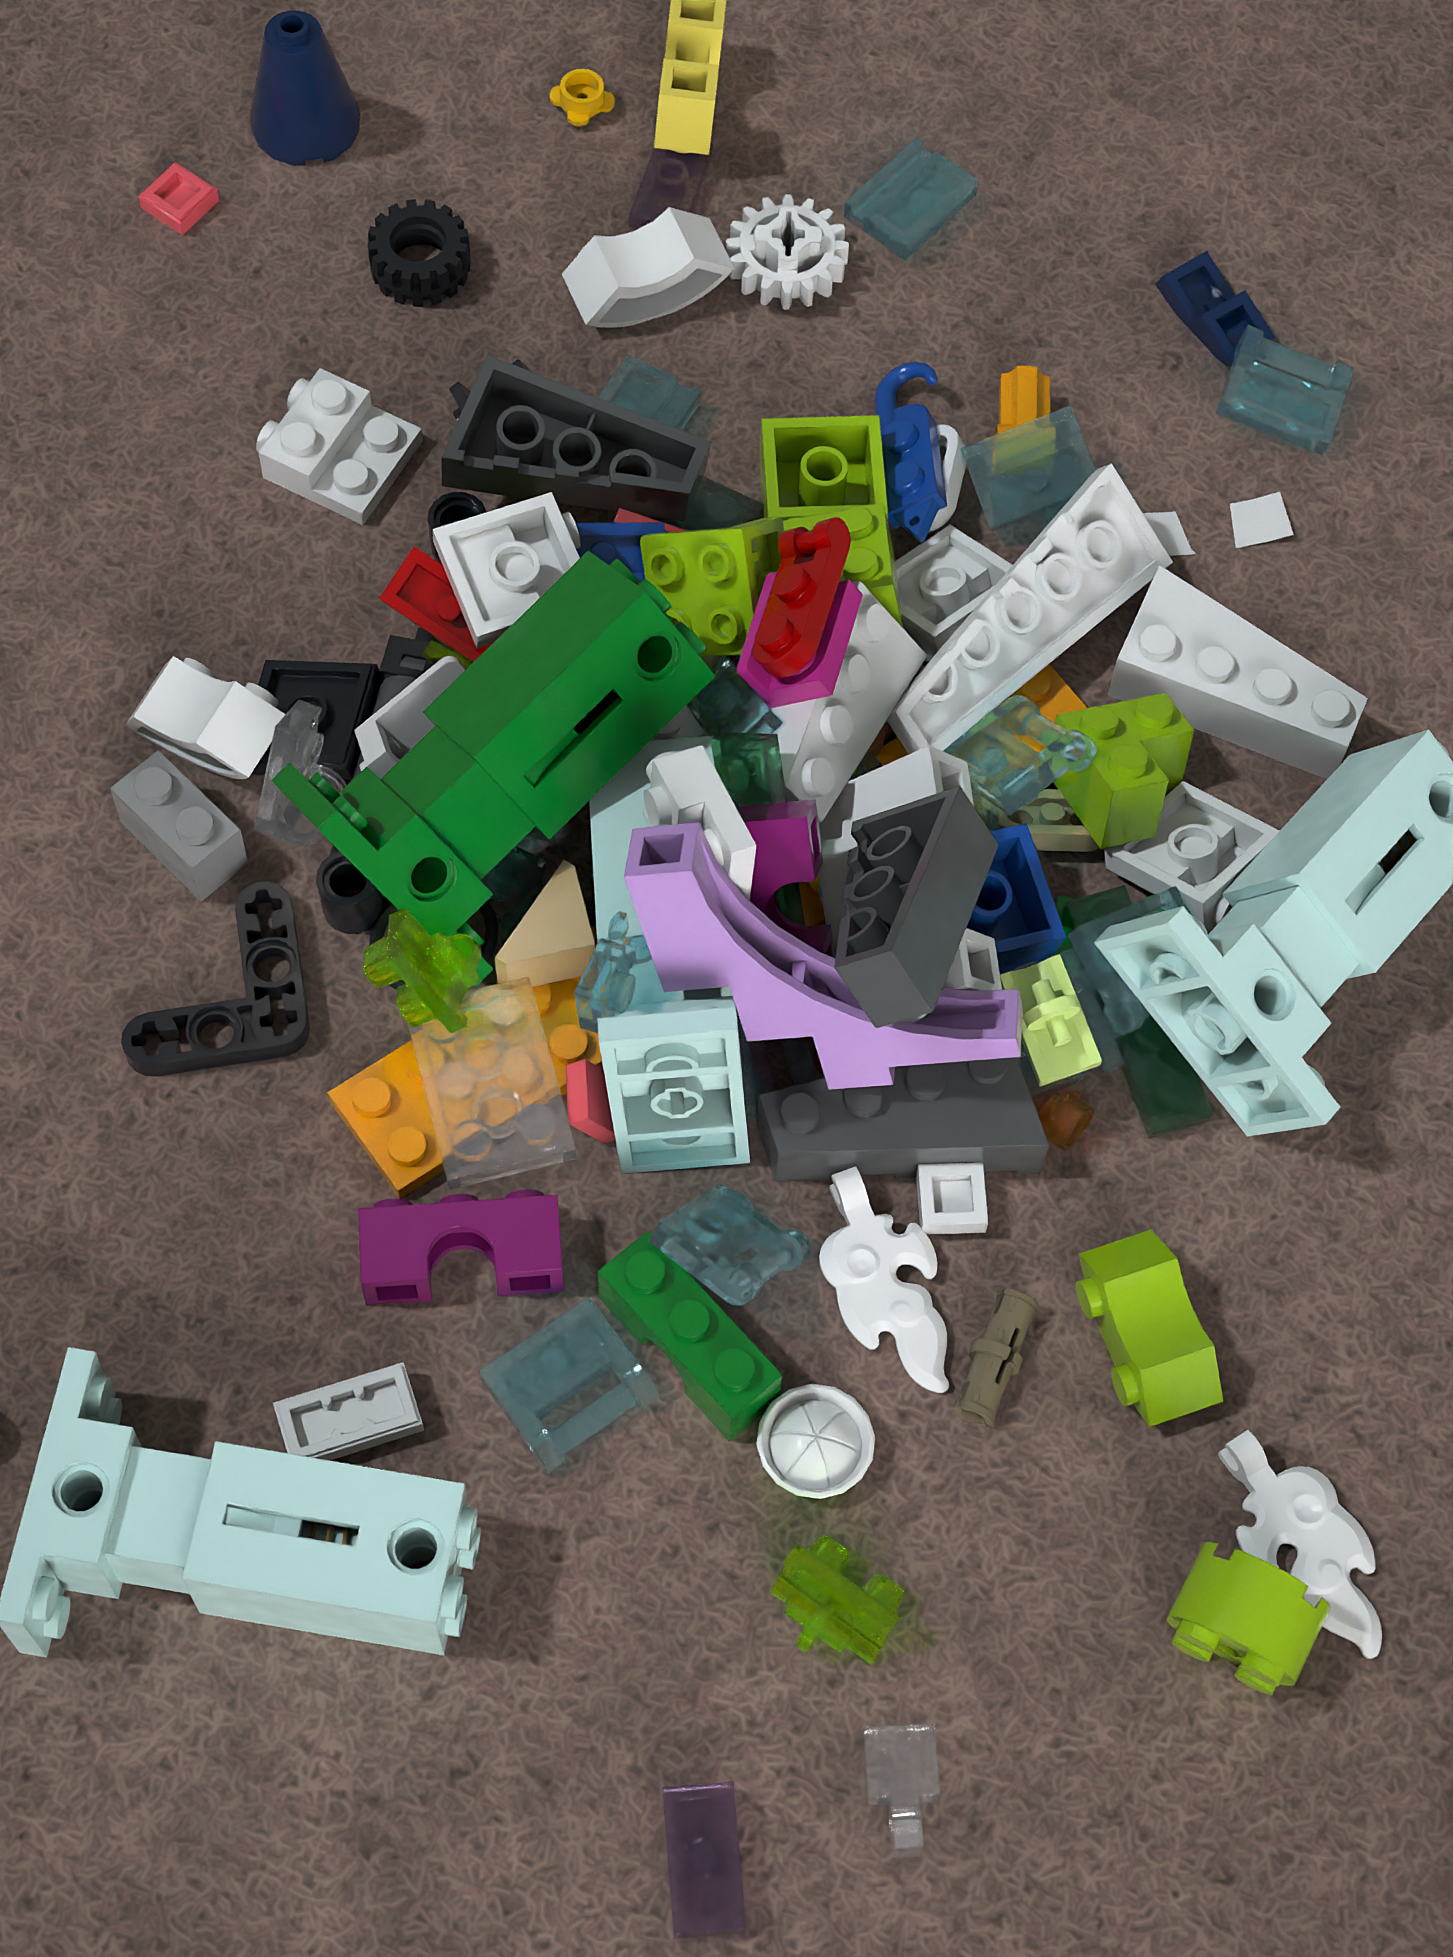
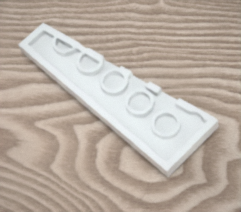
(1054, 594)

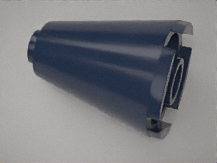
(300, 94)

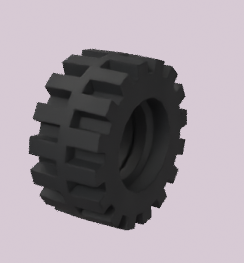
(413, 227)

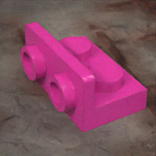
(822, 671)

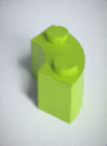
(1149, 1328)

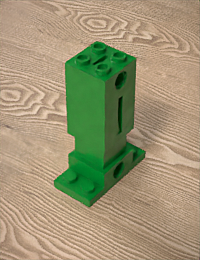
(513, 744)

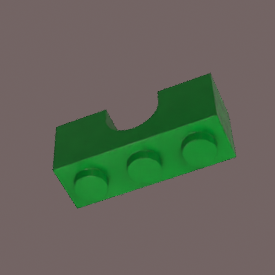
(715, 1359)

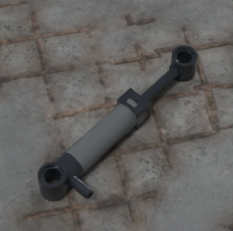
(398, 669)

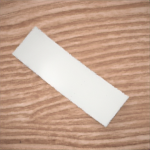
(1252, 520)

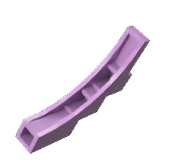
(714, 937)

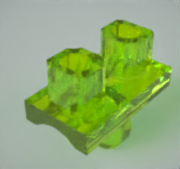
(433, 968)
(834, 1606)

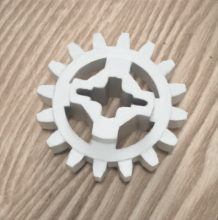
(814, 245)

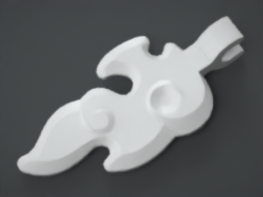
(871, 1300)
(1304, 1511)

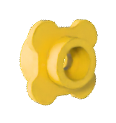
(586, 85)

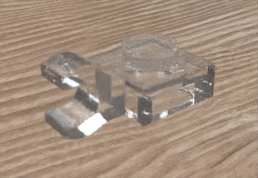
(902, 1773)

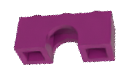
(785, 854)
(407, 1240)

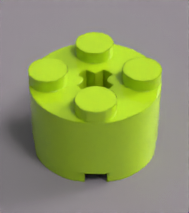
(1247, 1617)

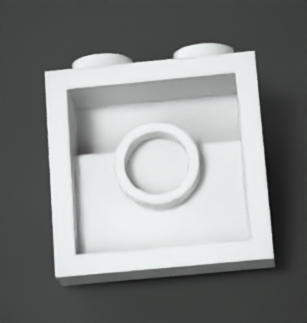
(336, 446)
(506, 561)
(943, 585)
(690, 791)
(1196, 848)

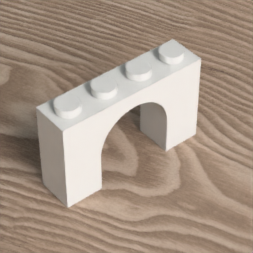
(882, 789)

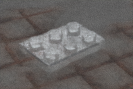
(493, 1088)

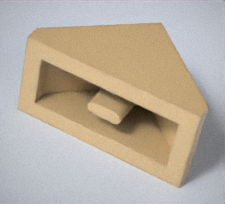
(552, 937)

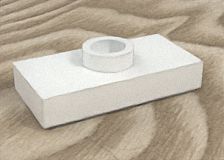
(350, 1415)

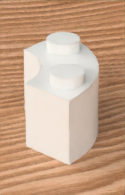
(647, 270)
(207, 718)

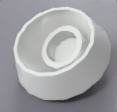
(815, 1441)

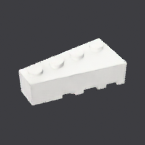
(1235, 679)
(830, 735)

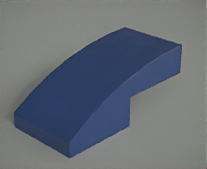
(1210, 307)

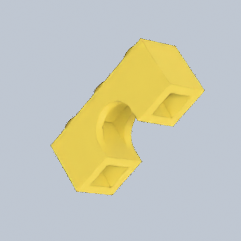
(690, 76)

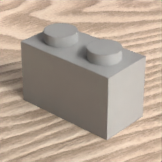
(179, 825)

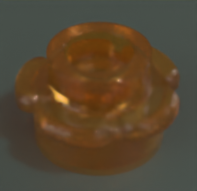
(1065, 1119)

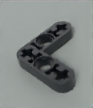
(247, 1016)

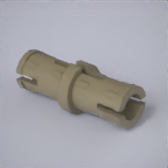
(995, 1357)

